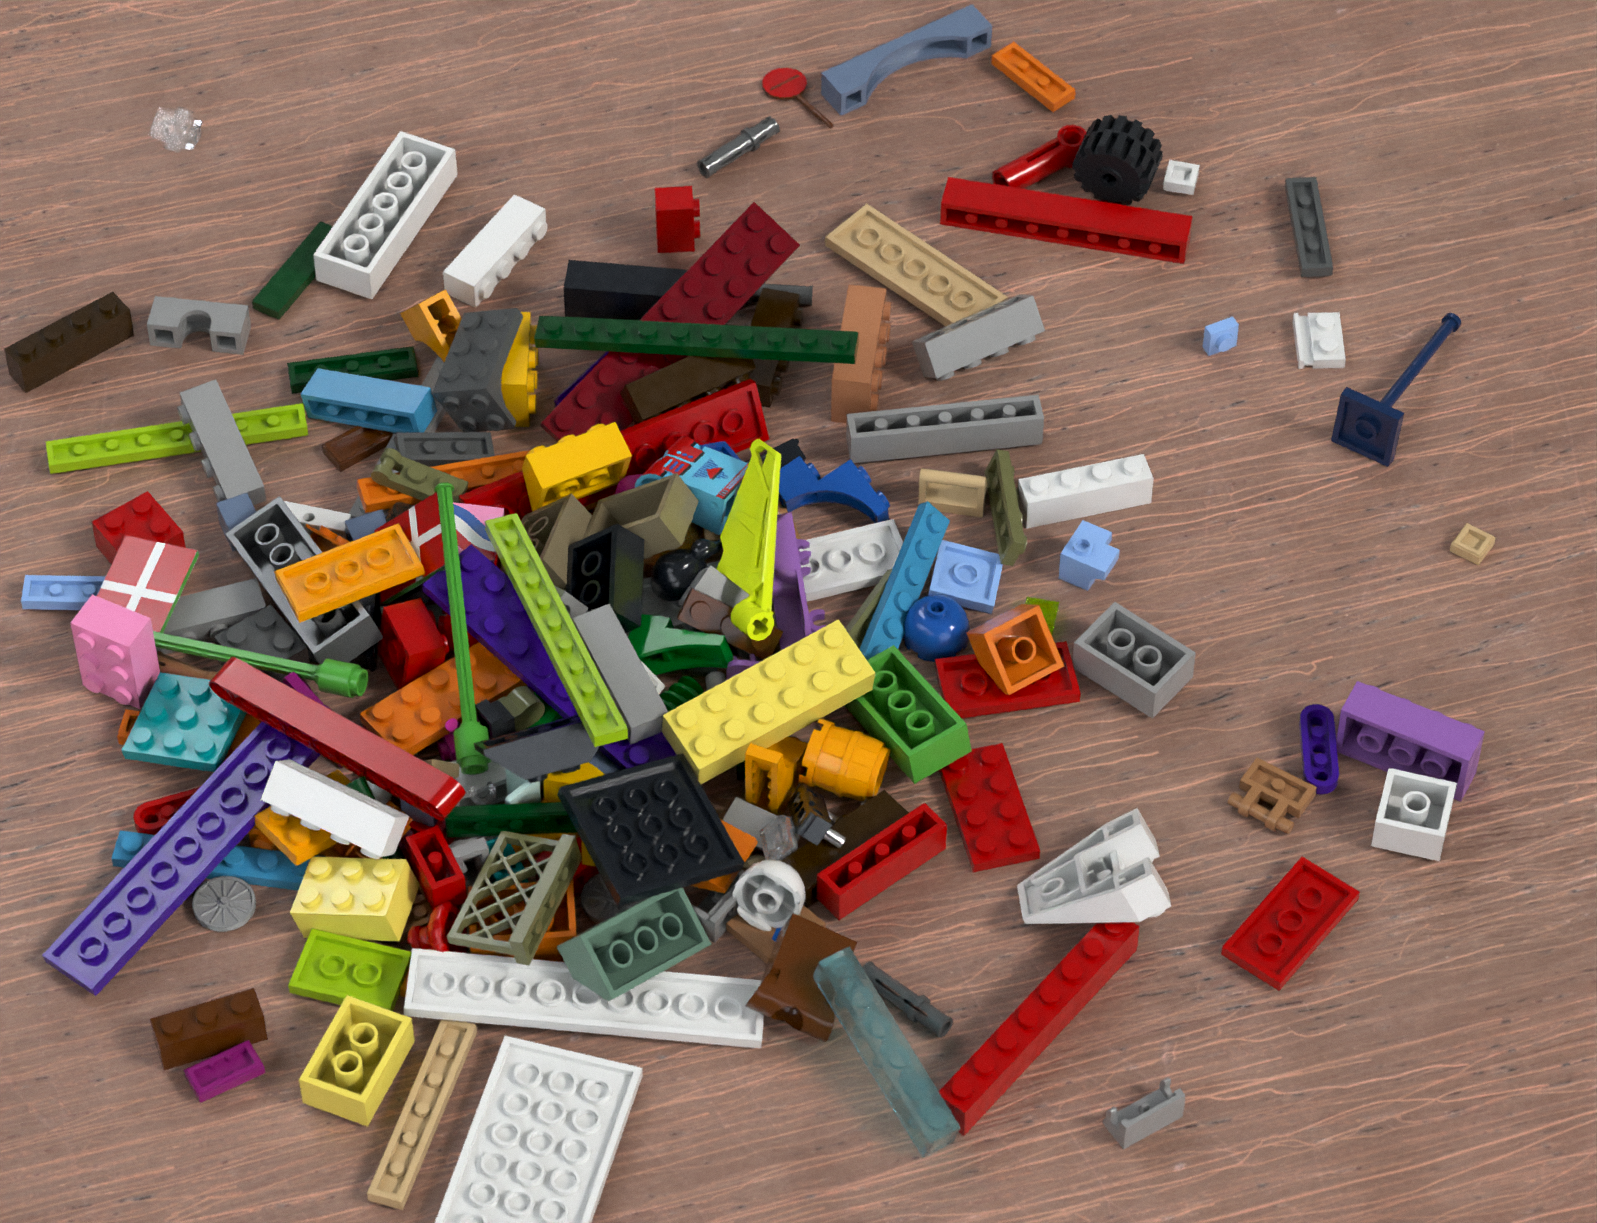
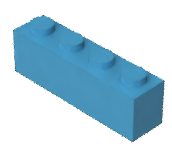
(368, 402)

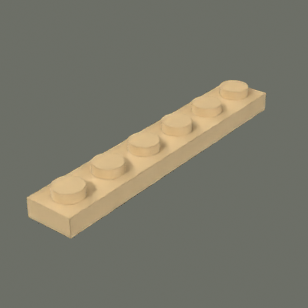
(422, 1113)

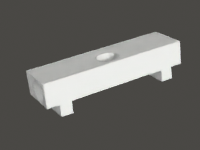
(318, 516)

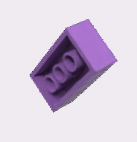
(1407, 737)

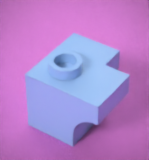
(1087, 556)

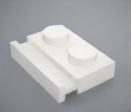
(1319, 340)

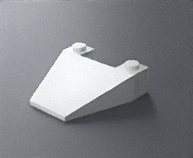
(1099, 879)

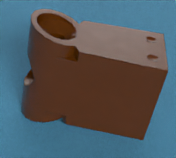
(788, 983)

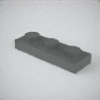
(444, 447)

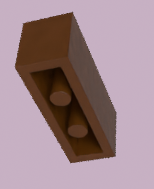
(208, 1028)

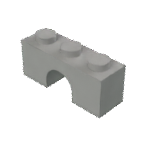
(176, 318)

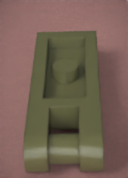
(414, 478)

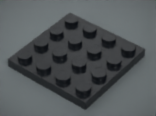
(650, 829)

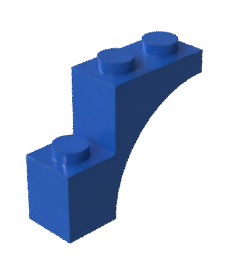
(845, 485)

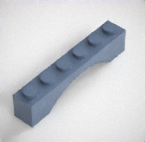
(954, 36)

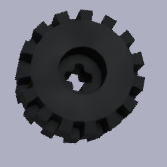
(1117, 160)

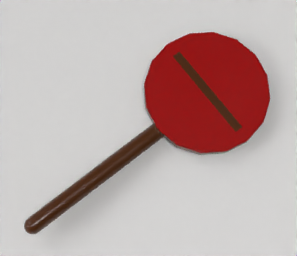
(790, 84)

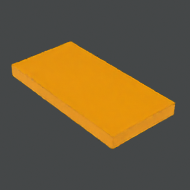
(349, 572)

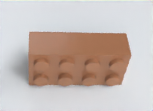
(856, 383)

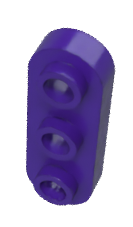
(1319, 739)

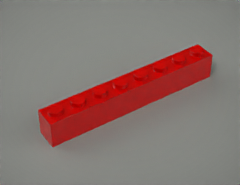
(1066, 220)
(1038, 1021)

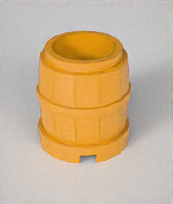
(844, 762)

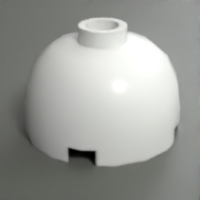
(769, 894)

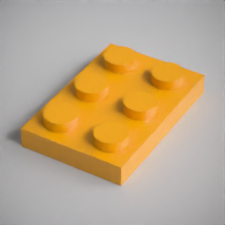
(293, 838)

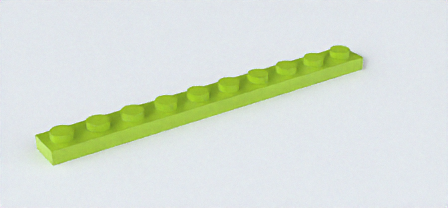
(556, 630)

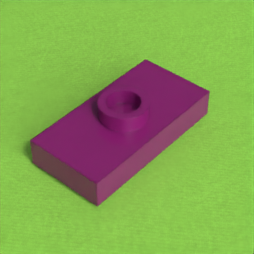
(224, 1071)

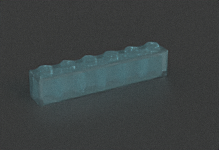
(886, 1052)

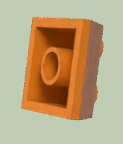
(1016, 648)

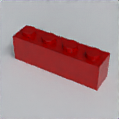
(881, 861)

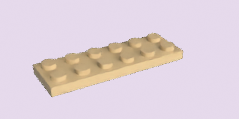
(911, 267)

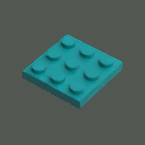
(183, 725)

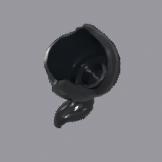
(679, 567)

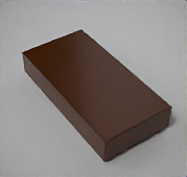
(355, 446)

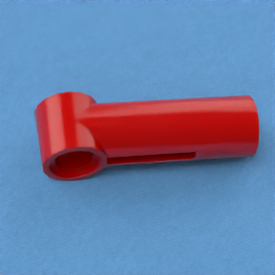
(1042, 160)

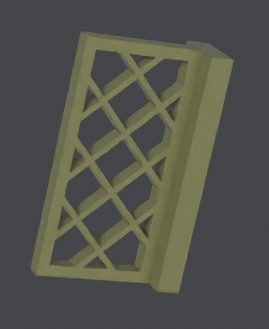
(539, 909)

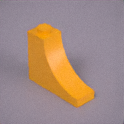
(434, 322)
(773, 773)

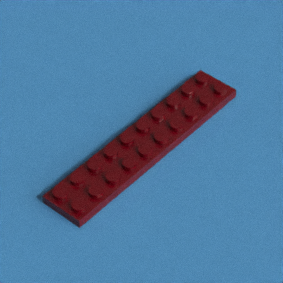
(704, 295)

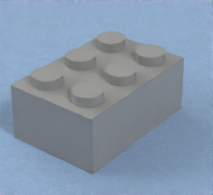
(1133, 659)

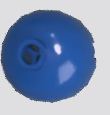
(936, 628)

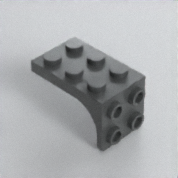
(473, 371)

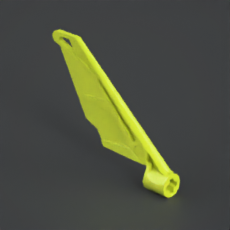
(751, 542)

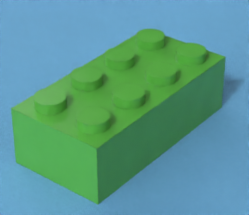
(910, 717)

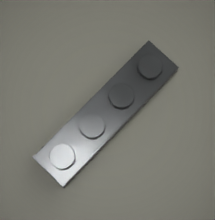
(1308, 227)

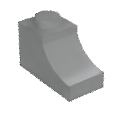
(470, 856)

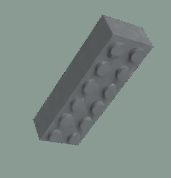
(277, 539)

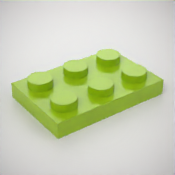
(344, 966)

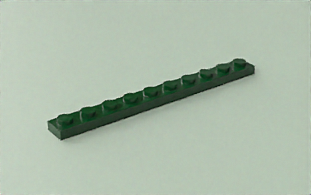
(697, 339)

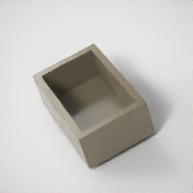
(653, 511)

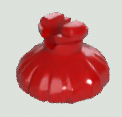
(435, 934)

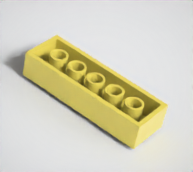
(769, 701)

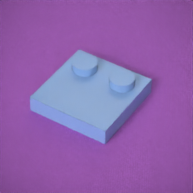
(966, 576)

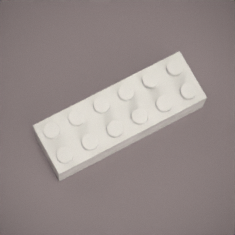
(385, 215)

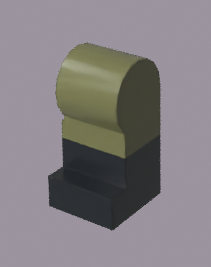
(510, 713)

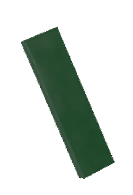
(292, 276)
(382, 364)
(514, 818)

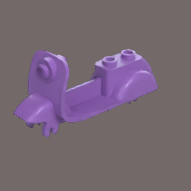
(788, 592)

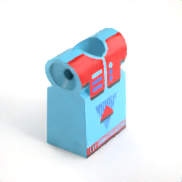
(707, 473)

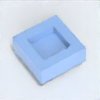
(1220, 336)

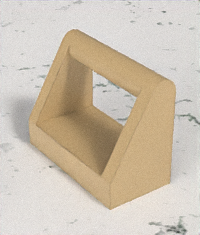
(953, 492)

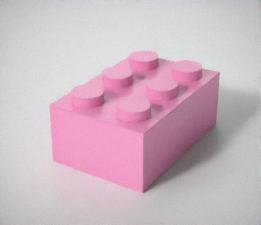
(115, 651)

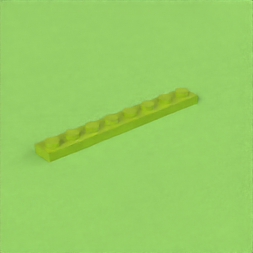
(168, 439)

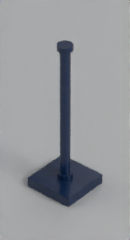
(1374, 426)

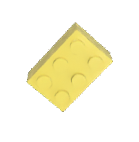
(356, 897)
(357, 1060)

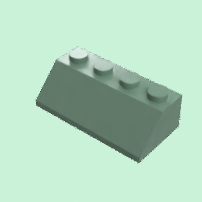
(635, 944)

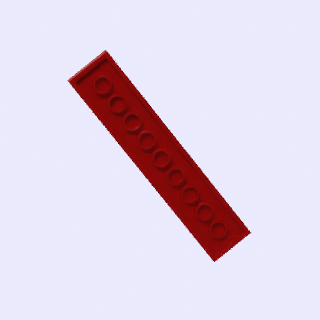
(725, 416)

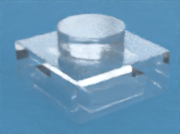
(778, 838)

